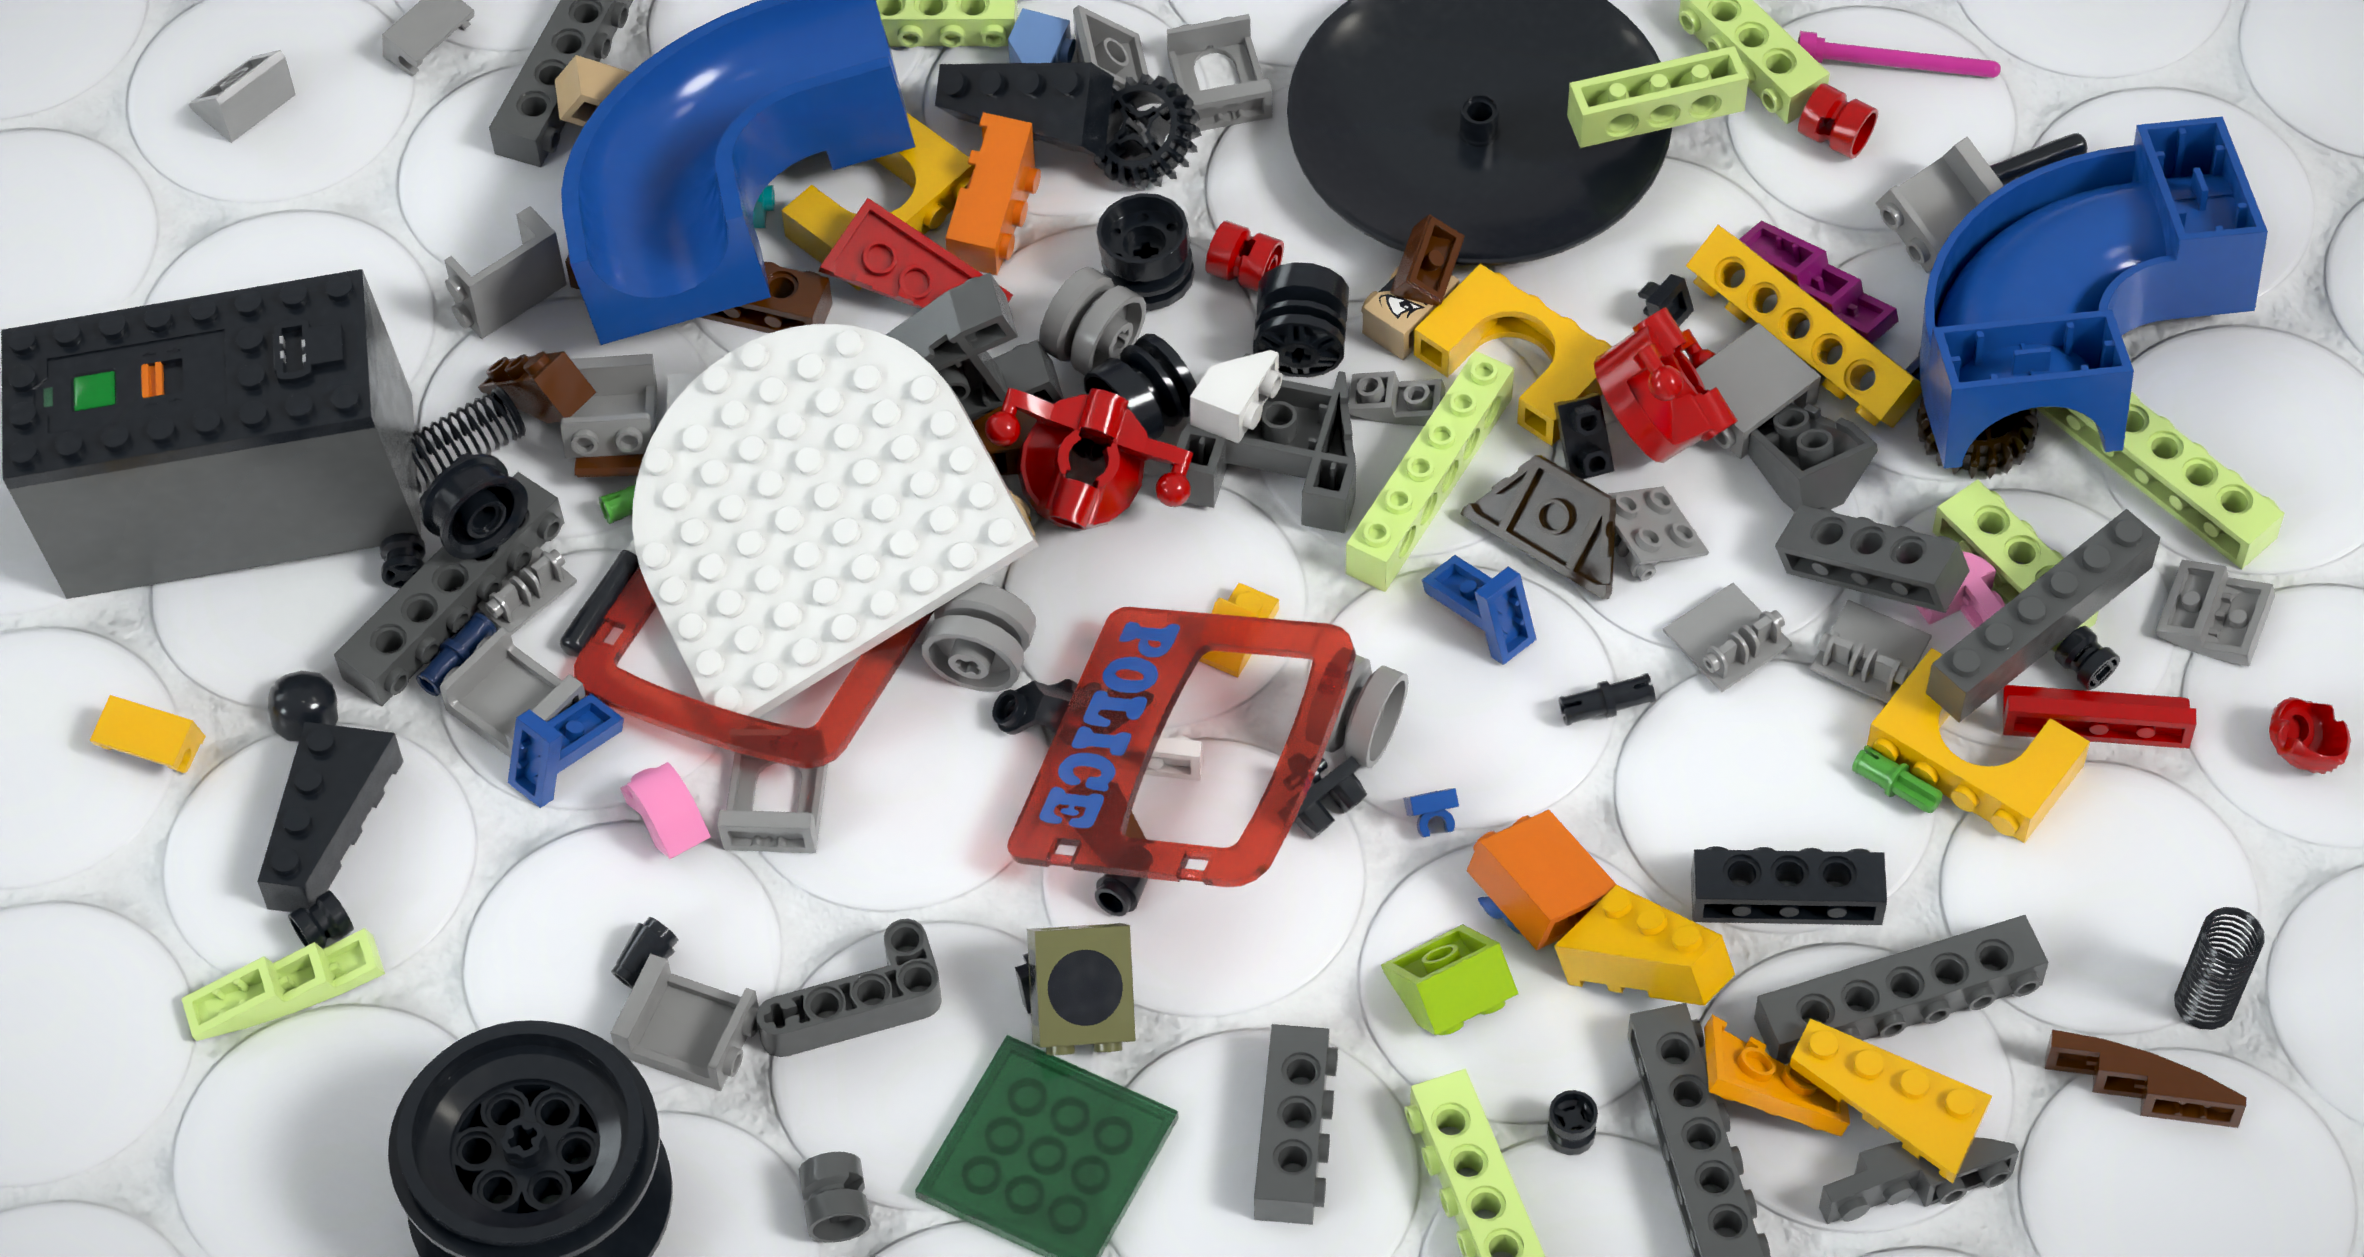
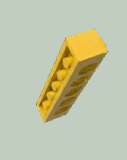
(1893, 387)

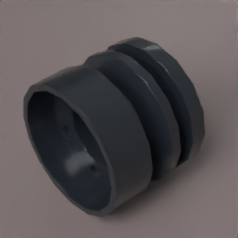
(1147, 248)
(1302, 318)
(1151, 380)

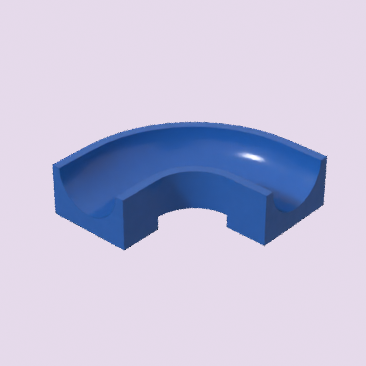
(696, 133)
(2069, 261)

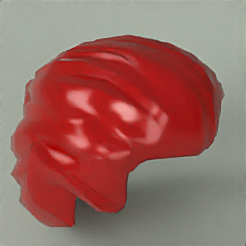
(2309, 735)

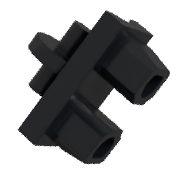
(1584, 436)
(1340, 785)

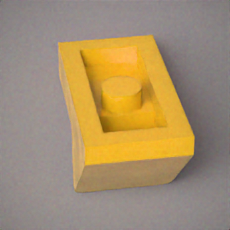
(1242, 602)

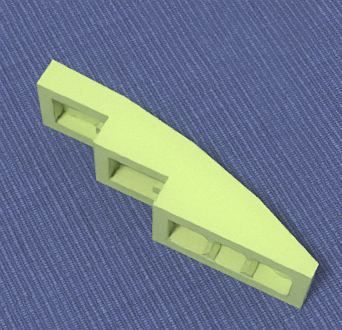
(280, 988)

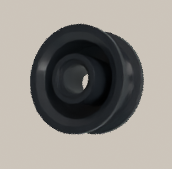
(474, 506)

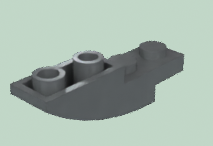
(1894, 1174)

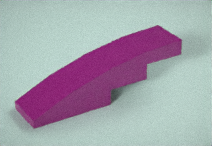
(1830, 286)

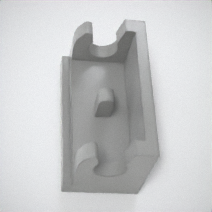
(423, 30)

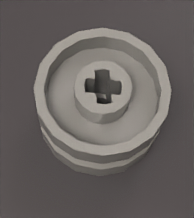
(1091, 320)
(980, 638)
(1369, 712)

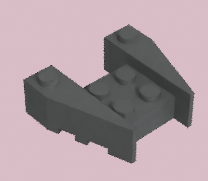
(955, 340)
(1299, 435)

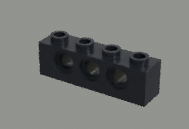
(1768, 901)

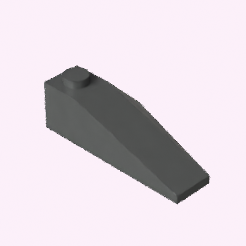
(1810, 456)

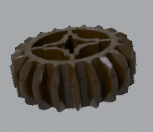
(1985, 452)

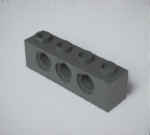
(1872, 557)
(1279, 1193)

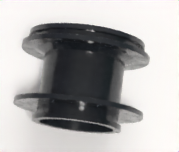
(507, 1119)

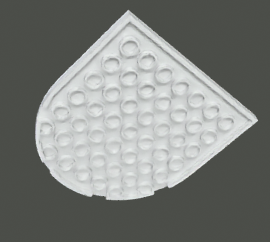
(813, 509)

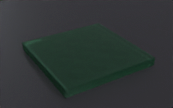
(1046, 1153)

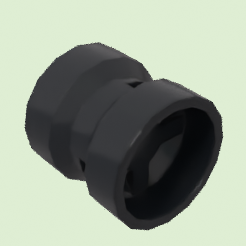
(2087, 657)
(321, 921)
(1572, 1111)

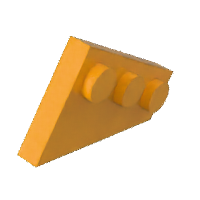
(1754, 1078)

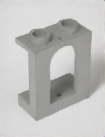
(1227, 104)
(770, 830)

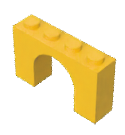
(930, 168)
(1492, 308)
(2006, 795)

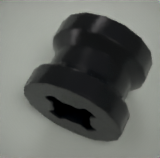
(402, 558)

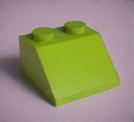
(1451, 979)

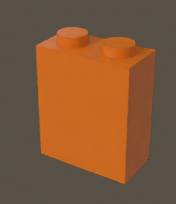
(1539, 877)

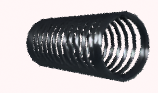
(496, 396)
(2240, 975)

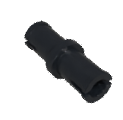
(1607, 699)

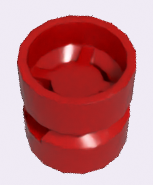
(1834, 119)
(1240, 255)

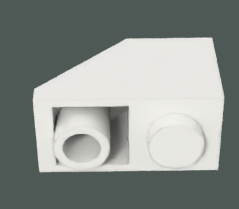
(1234, 394)

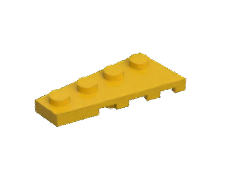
(1913, 1103)

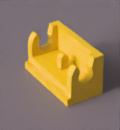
(148, 733)

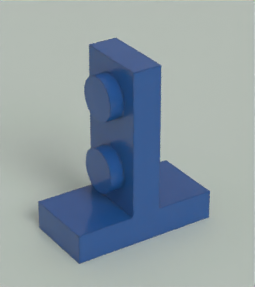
(1492, 604)
(549, 747)

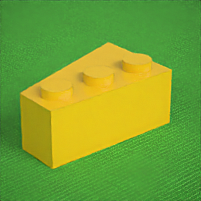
(1646, 948)

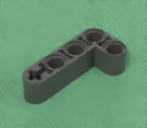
(848, 996)

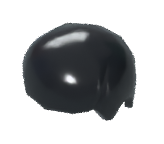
(301, 699)

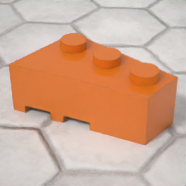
(995, 194)

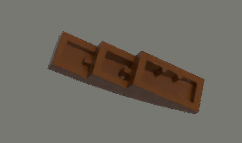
(2163, 1085)

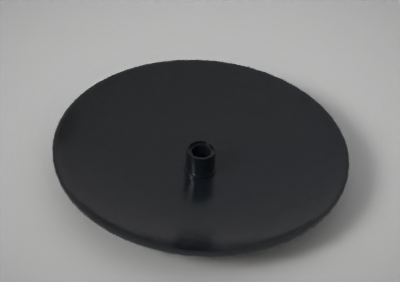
(1469, 122)

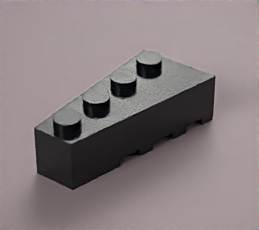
(1061, 100)
(324, 803)

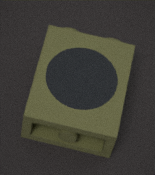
(1081, 987)

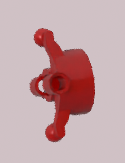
(1659, 390)
(1046, 451)

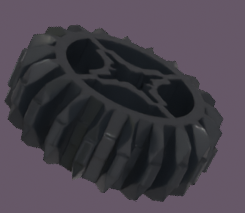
(1171, 118)

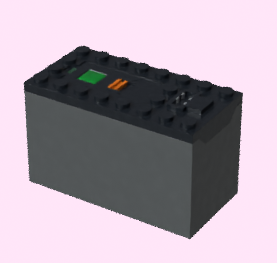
(209, 434)

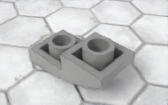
(1386, 400)

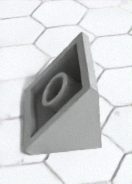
(1108, 46)
(246, 95)

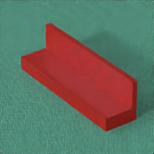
(2100, 715)

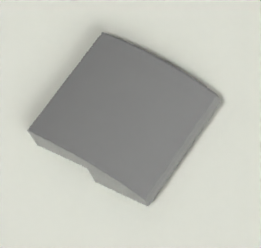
(2215, 612)

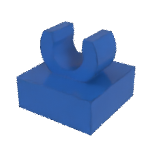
(1431, 805)

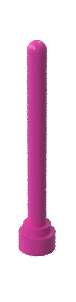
(1822, 50)

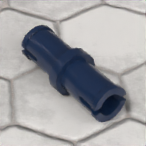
(455, 652)

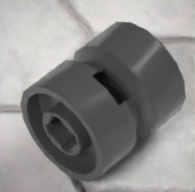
(835, 1197)

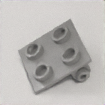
(1652, 531)
(527, 591)
(1728, 636)
(1869, 651)

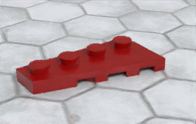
(895, 259)

